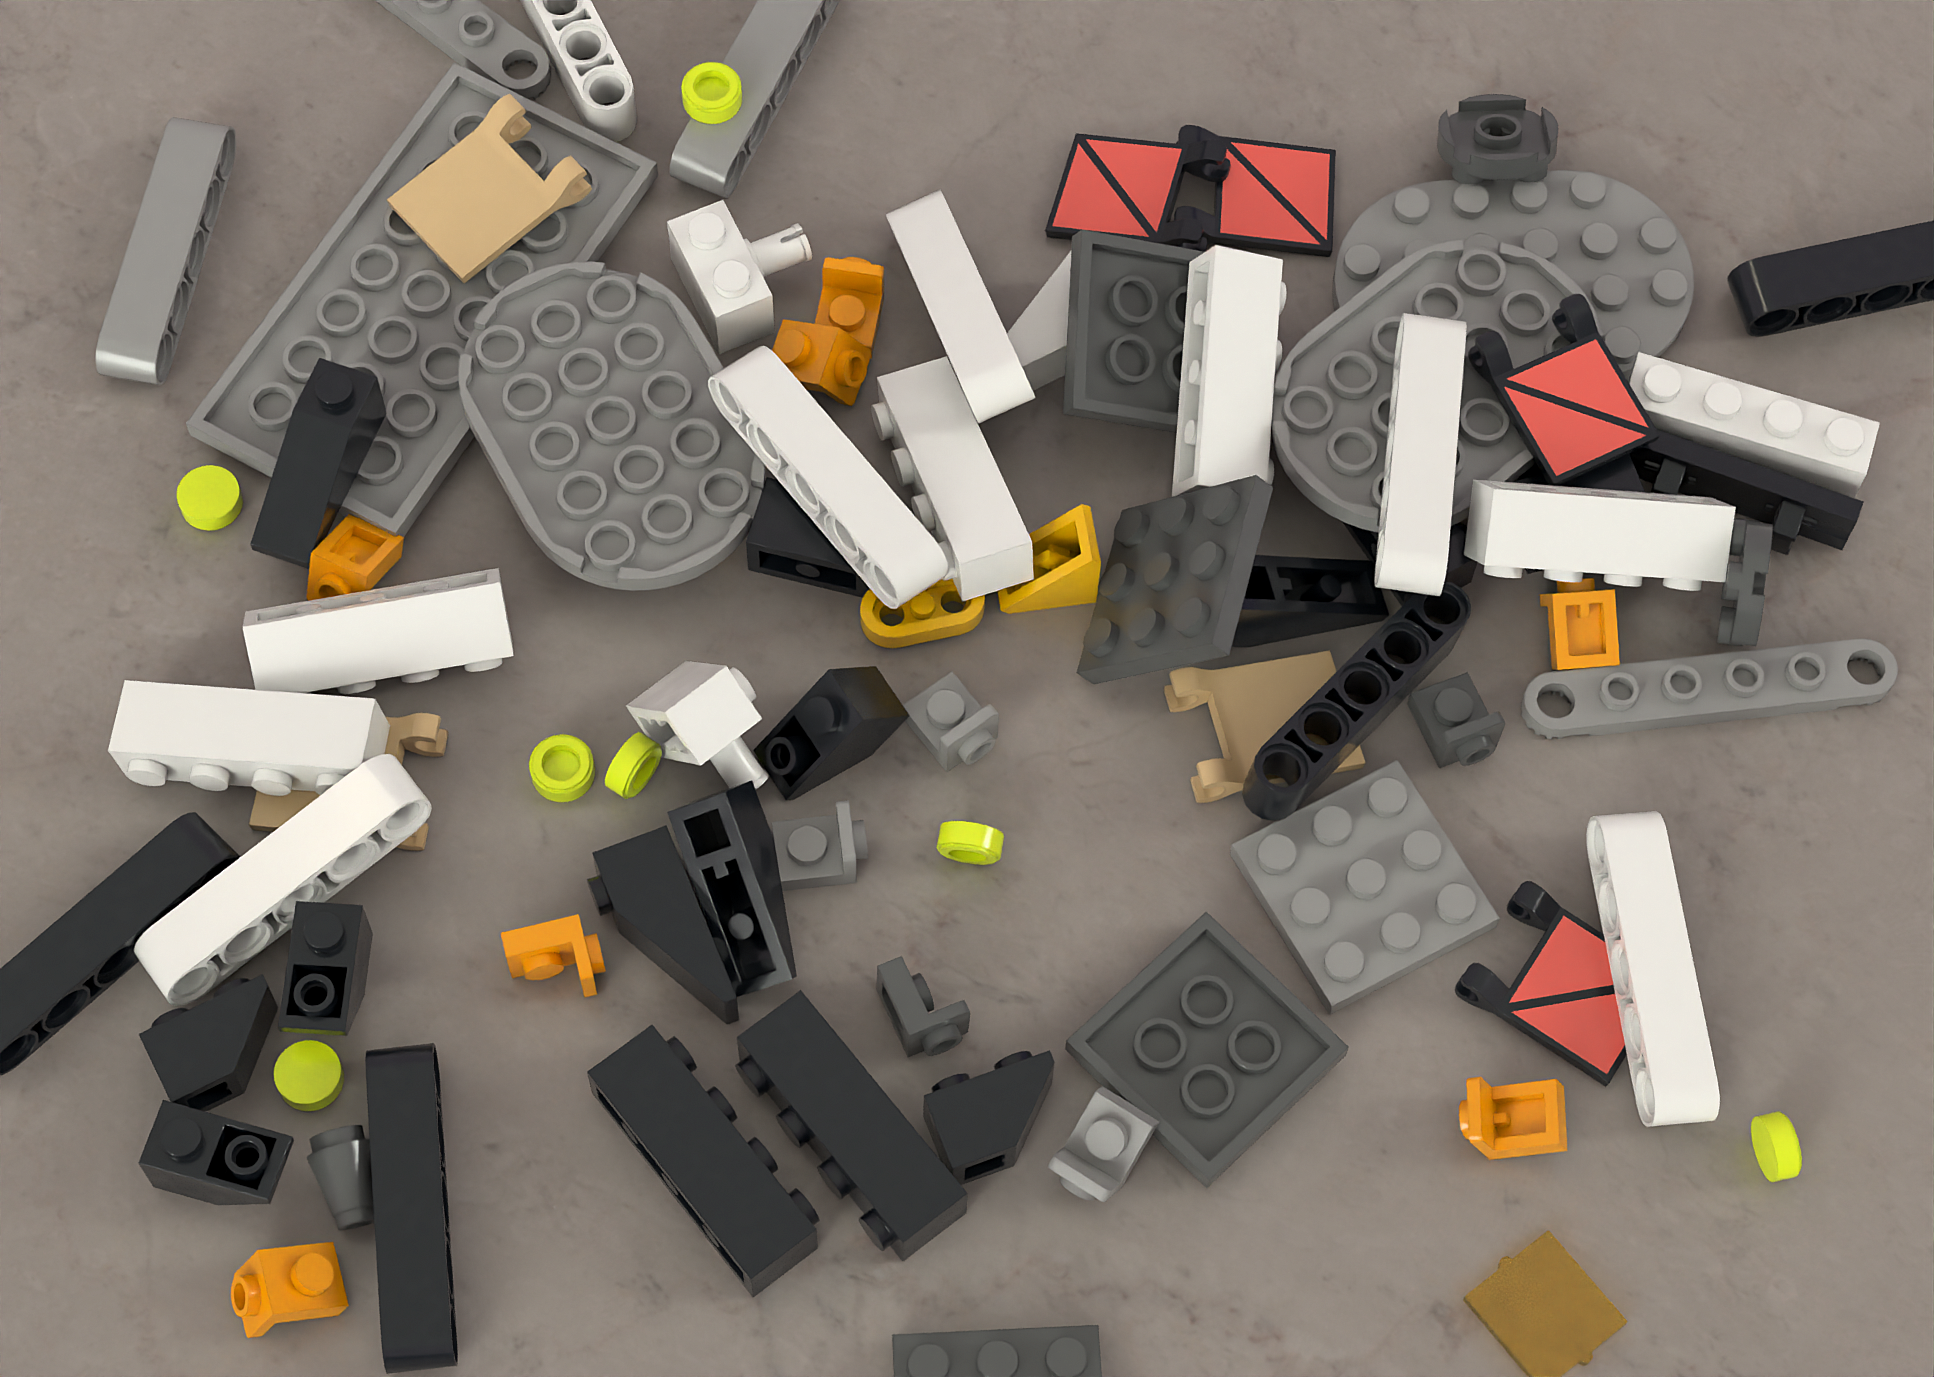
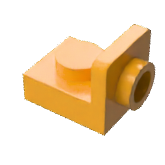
(852, 297)
(351, 559)
(1582, 625)
(547, 947)

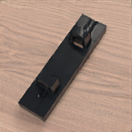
(1755, 491)

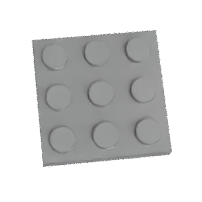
(1363, 886)

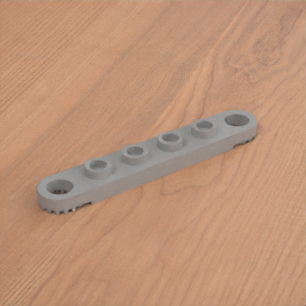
(476, 40)
(1709, 688)

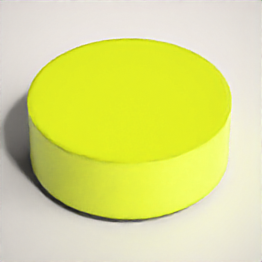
(711, 92)
(209, 497)
(633, 765)
(562, 768)
(970, 842)
(308, 1075)
(1776, 1146)

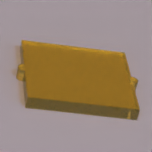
(1545, 1309)

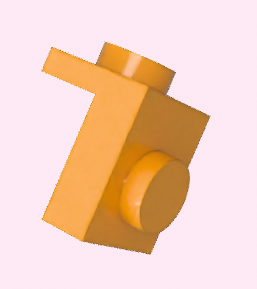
(823, 358)
(1514, 1118)
(288, 1286)

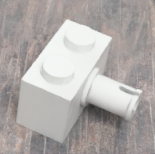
(728, 272)
(700, 717)

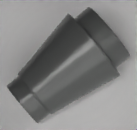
(344, 1174)

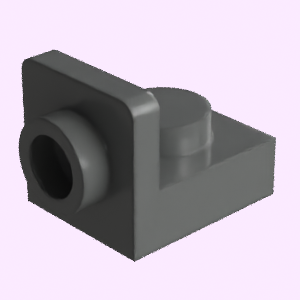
(1456, 721)
(908, 1004)

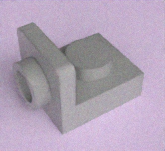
(952, 722)
(819, 849)
(1103, 1147)

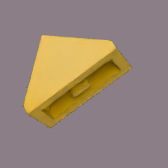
(1063, 566)

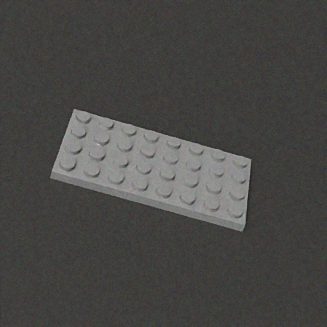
(398, 313)

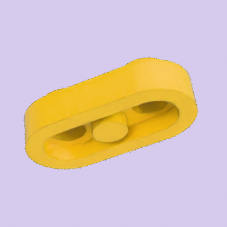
(922, 617)

